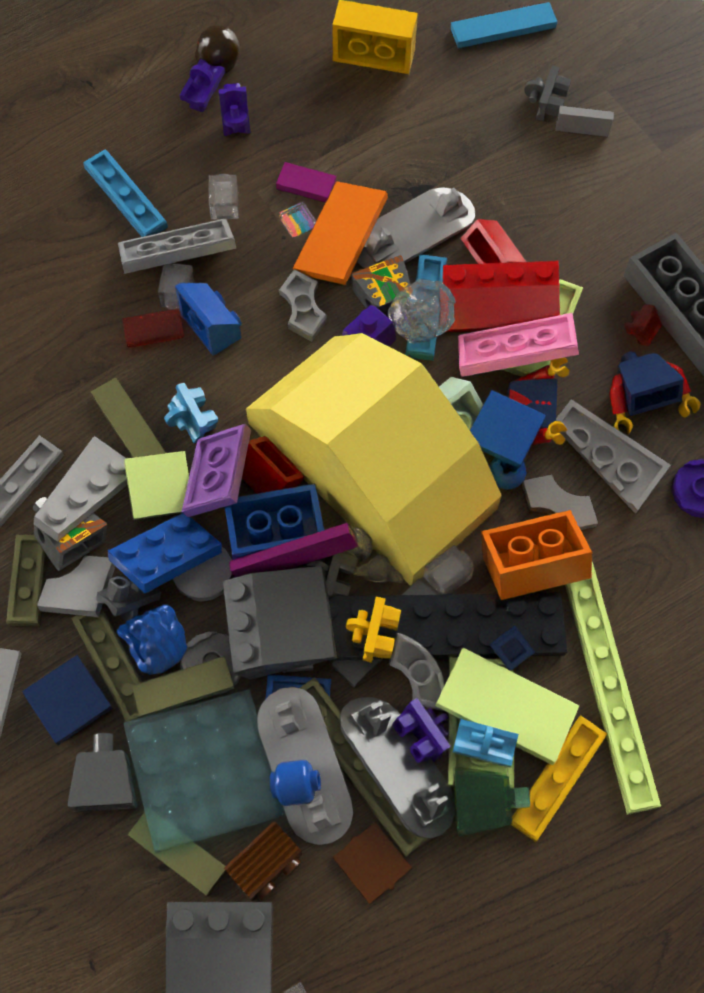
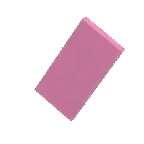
(517, 345)

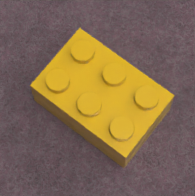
(374, 36)

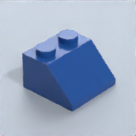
(208, 316)

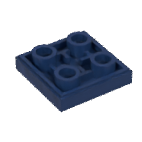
(67, 700)

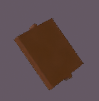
(372, 863)

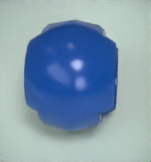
(510, 480)

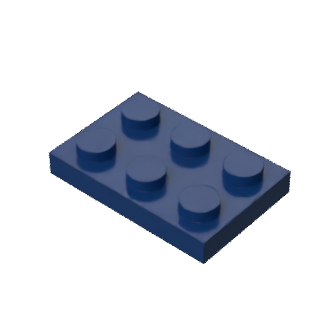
(164, 552)

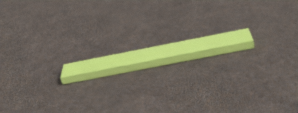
(612, 696)

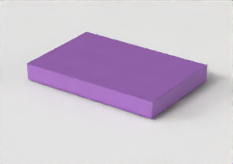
(216, 471)

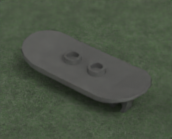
(412, 788)

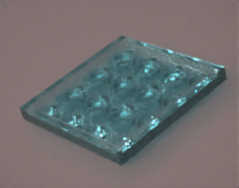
(202, 770)

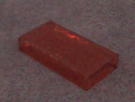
(153, 328)

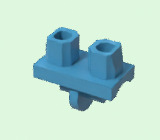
(186, 414)
(485, 743)

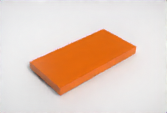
(340, 232)

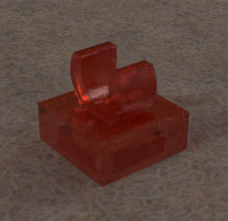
(644, 325)

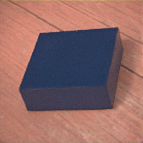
(512, 648)

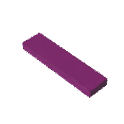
(297, 551)

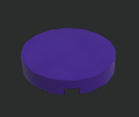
(689, 488)

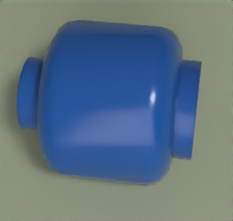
(294, 782)

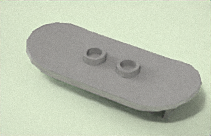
(418, 226)
(296, 730)

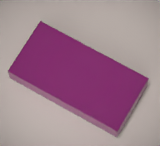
(305, 182)

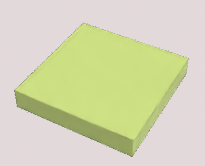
(157, 484)

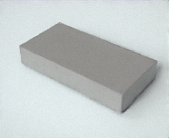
(584, 121)

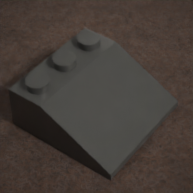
(278, 621)
(219, 947)

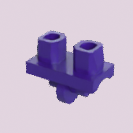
(201, 85)
(234, 109)
(427, 729)

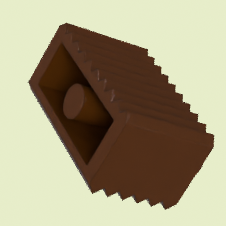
(264, 862)

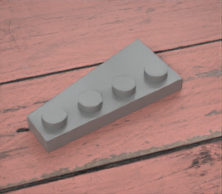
(617, 458)
(84, 488)

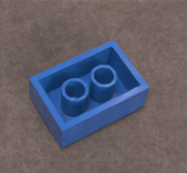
(272, 519)

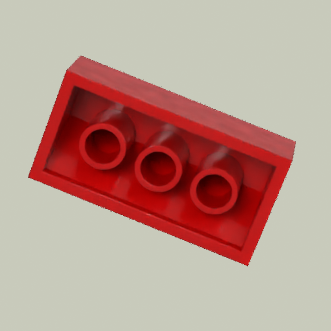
(502, 293)

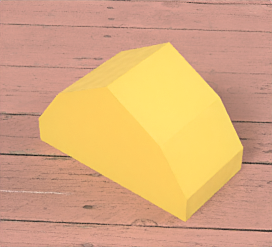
(381, 449)

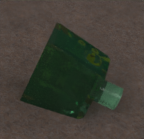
(485, 800)

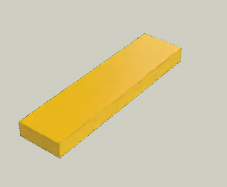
(558, 778)

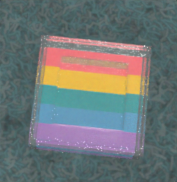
(297, 219)

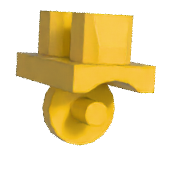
(375, 644)

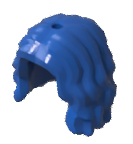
(155, 639)

